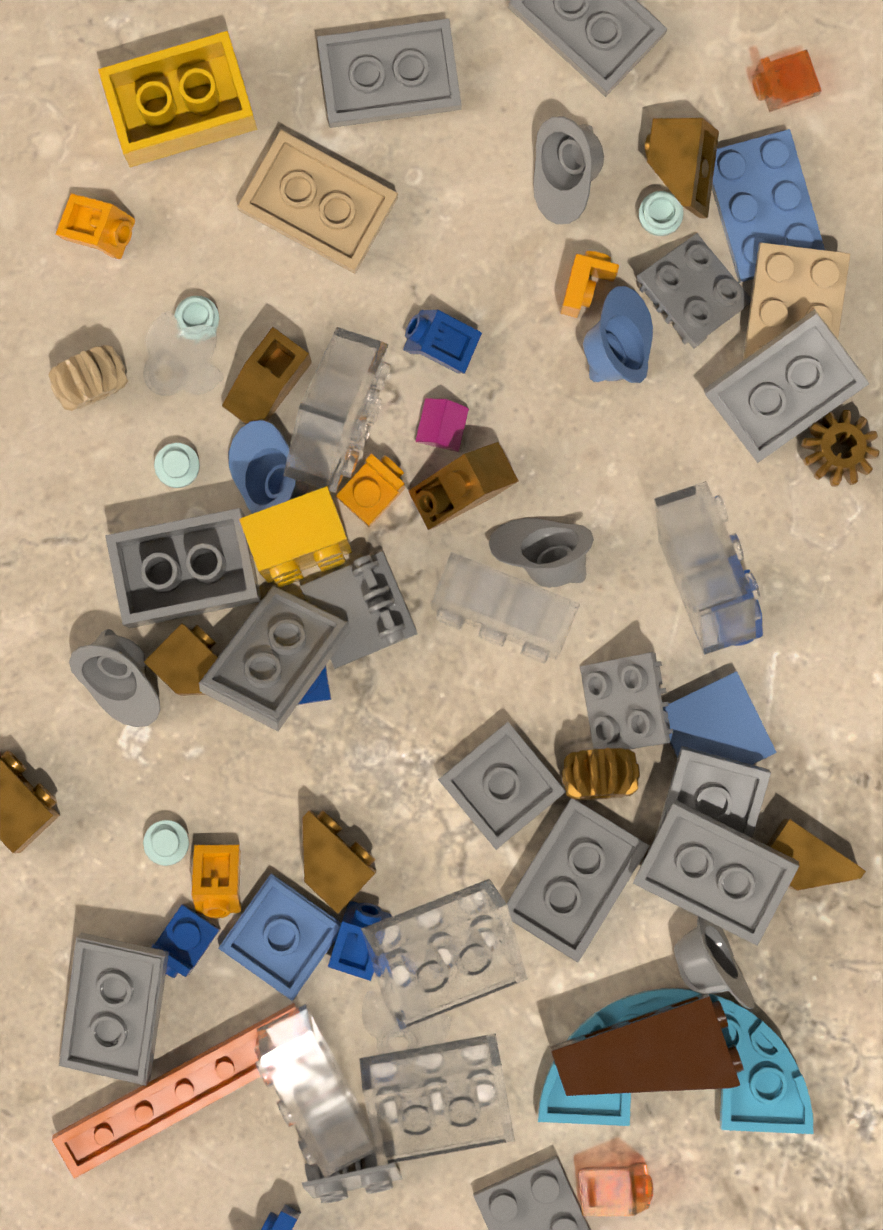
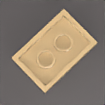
(318, 201)
(791, 285)

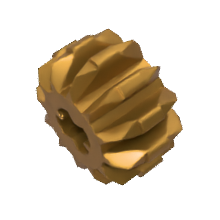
(854, 459)
(601, 774)

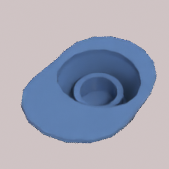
(621, 339)
(258, 466)

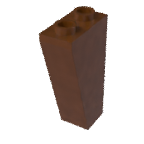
(653, 1052)

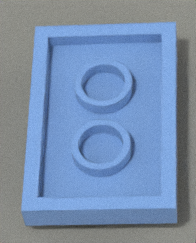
(763, 199)

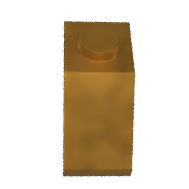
(684, 159)
(817, 861)

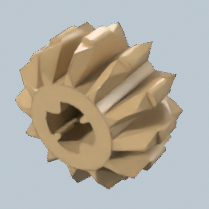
(88, 377)

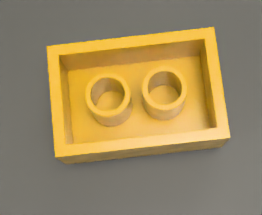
(177, 99)
(296, 537)

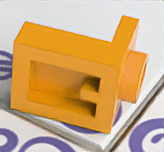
(96, 225)
(579, 288)
(372, 489)
(216, 880)

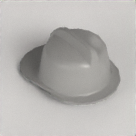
(564, 167)
(546, 549)
(116, 678)
(709, 963)

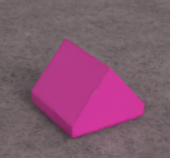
(442, 424)

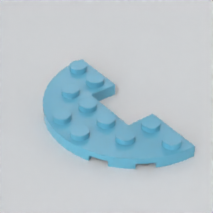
(770, 1089)

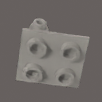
(693, 290)
(369, 601)
(626, 702)
(335, 1186)

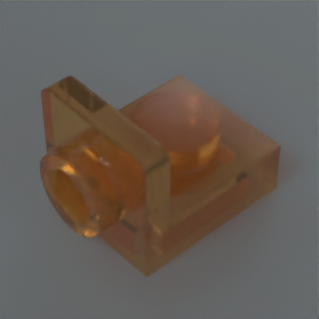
(785, 80)
(615, 1190)

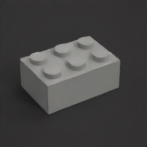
(182, 568)

